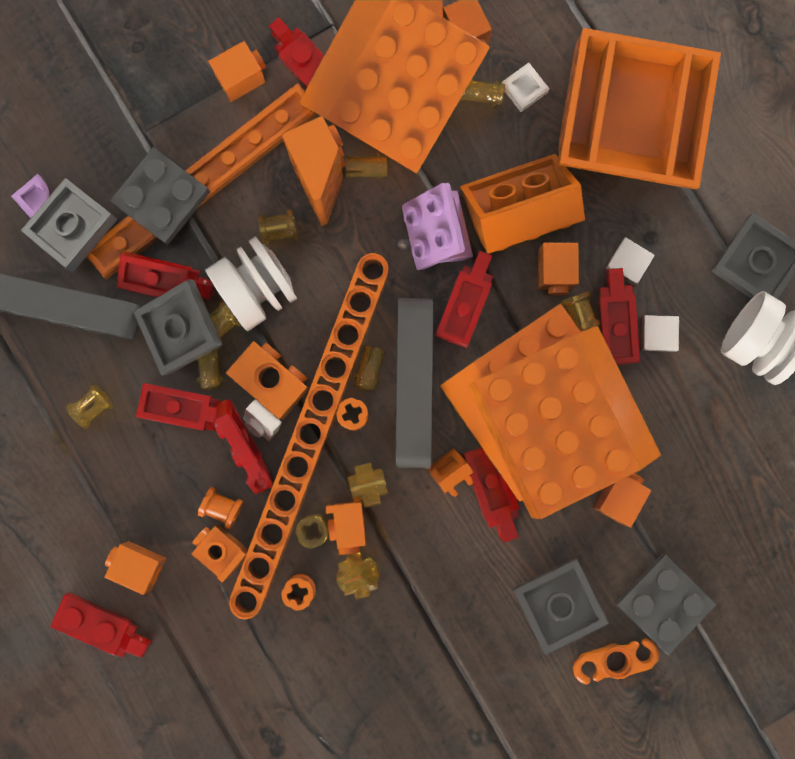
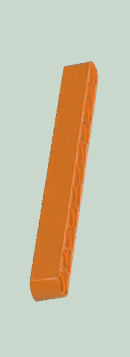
(273, 514)

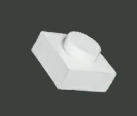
(261, 421)

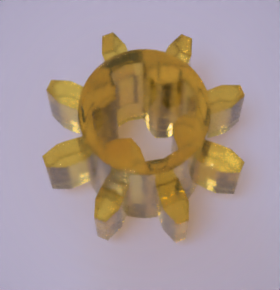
(367, 485)
(358, 576)

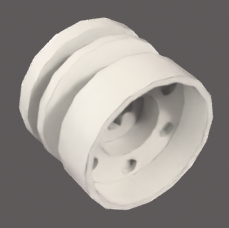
(251, 283)
(763, 336)

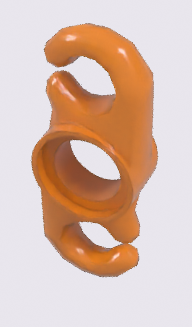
(631, 666)

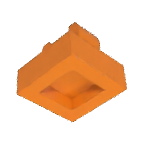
(450, 471)

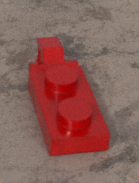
(296, 51)
(157, 276)
(466, 303)
(619, 318)
(177, 407)
(243, 447)
(493, 495)
(99, 627)

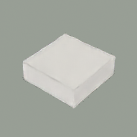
(525, 87)
(632, 259)
(660, 333)

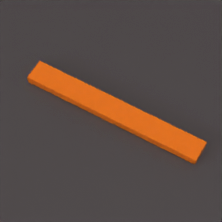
(214, 171)

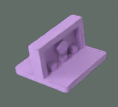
(436, 227)

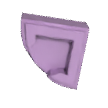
(32, 195)

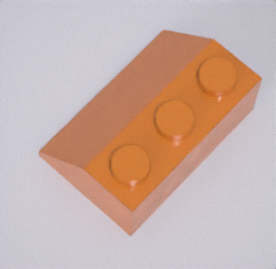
(318, 163)
(523, 203)

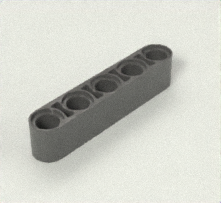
(68, 307)
(414, 383)

